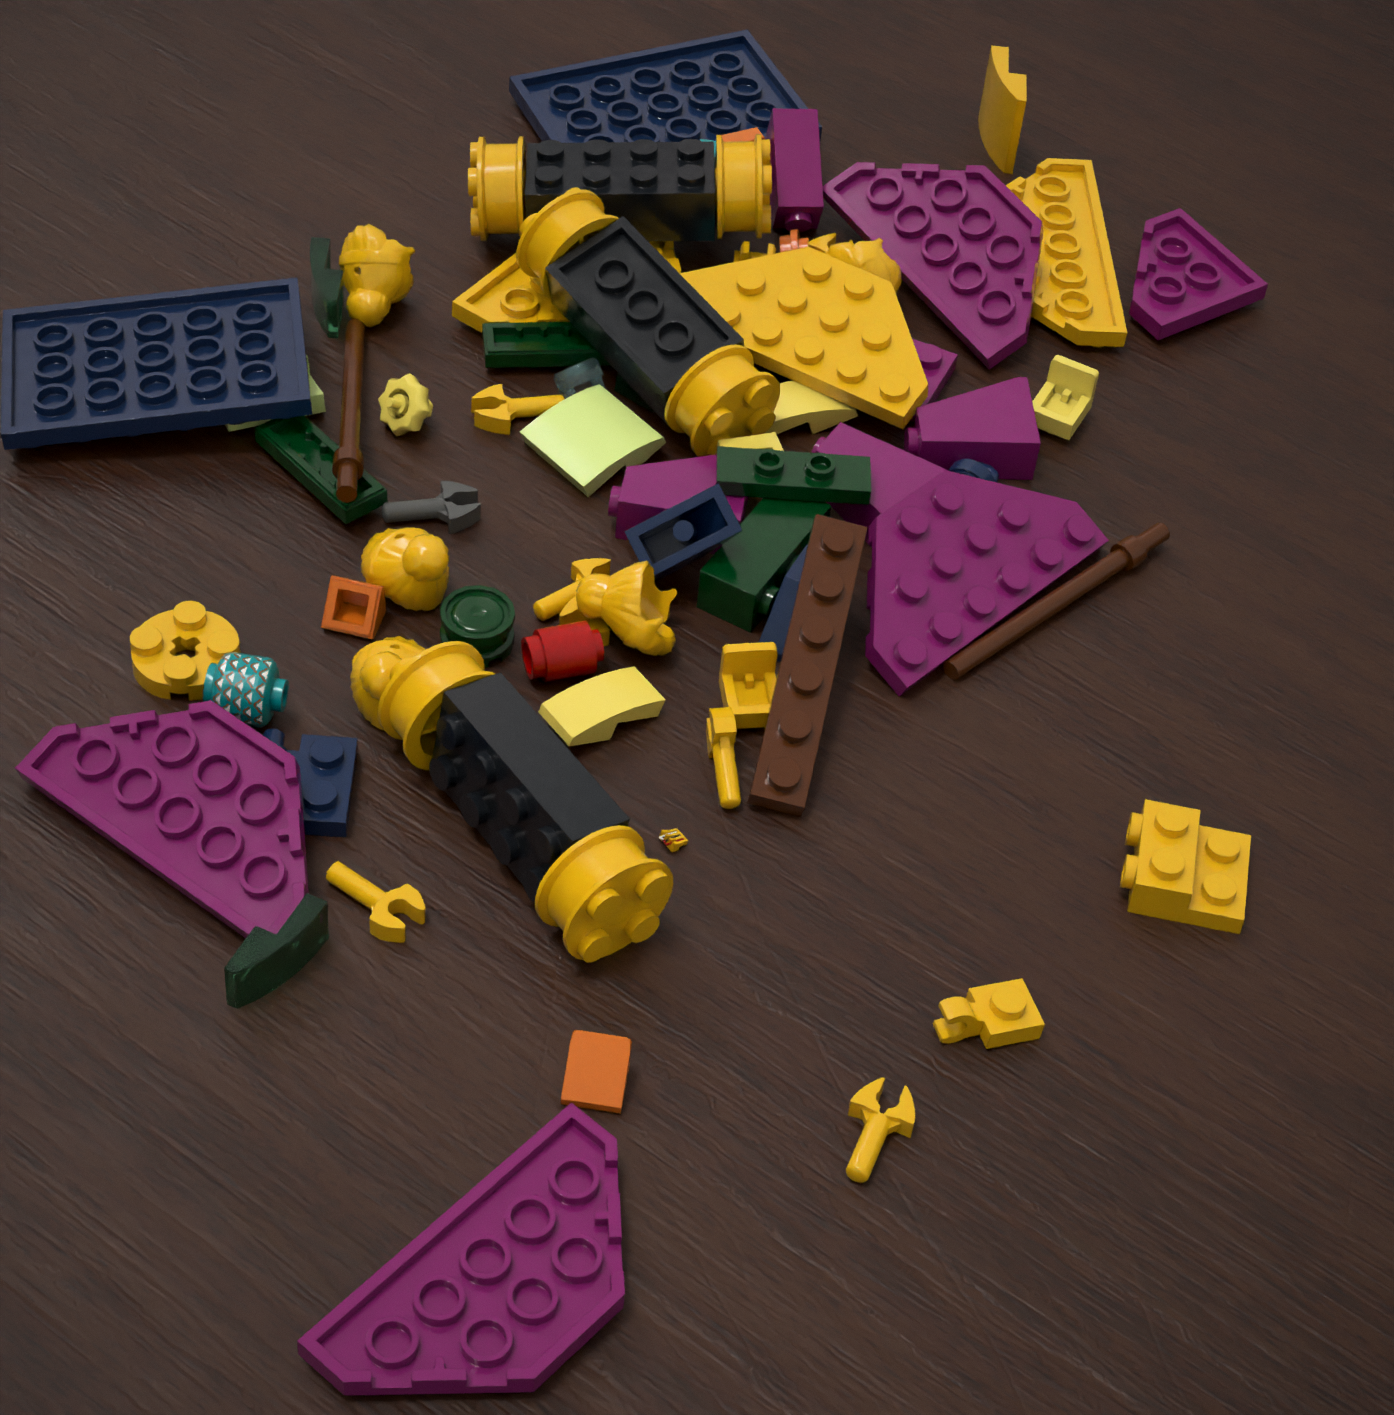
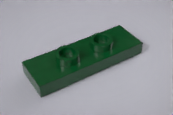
(535, 345)
(309, 458)
(793, 475)

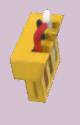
(673, 839)

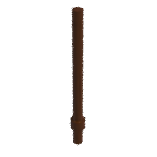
(348, 459)
(1123, 556)

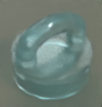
(577, 375)

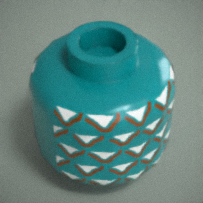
(247, 687)

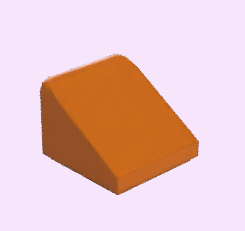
(596, 1071)

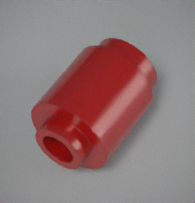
(562, 651)

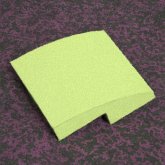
(591, 438)

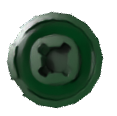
(480, 618)

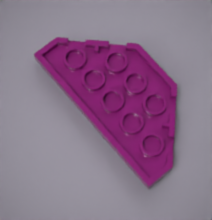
(958, 243)
(960, 564)
(189, 801)
(495, 1283)

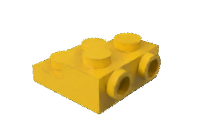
(1185, 868)

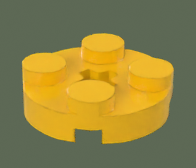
(177, 630)

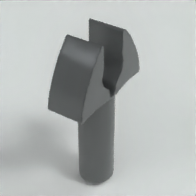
(455, 505)

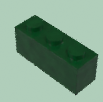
(749, 569)

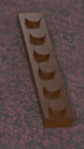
(807, 666)

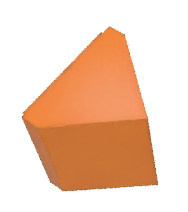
(354, 607)

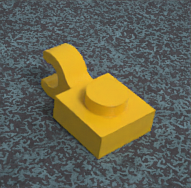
(997, 1012)

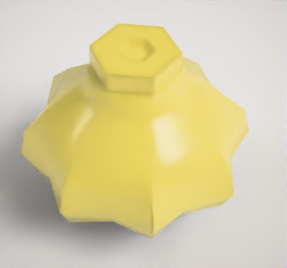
(404, 405)

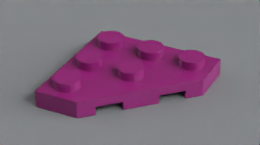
(1187, 277)

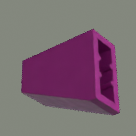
(795, 169)
(982, 425)
(892, 472)
(661, 485)

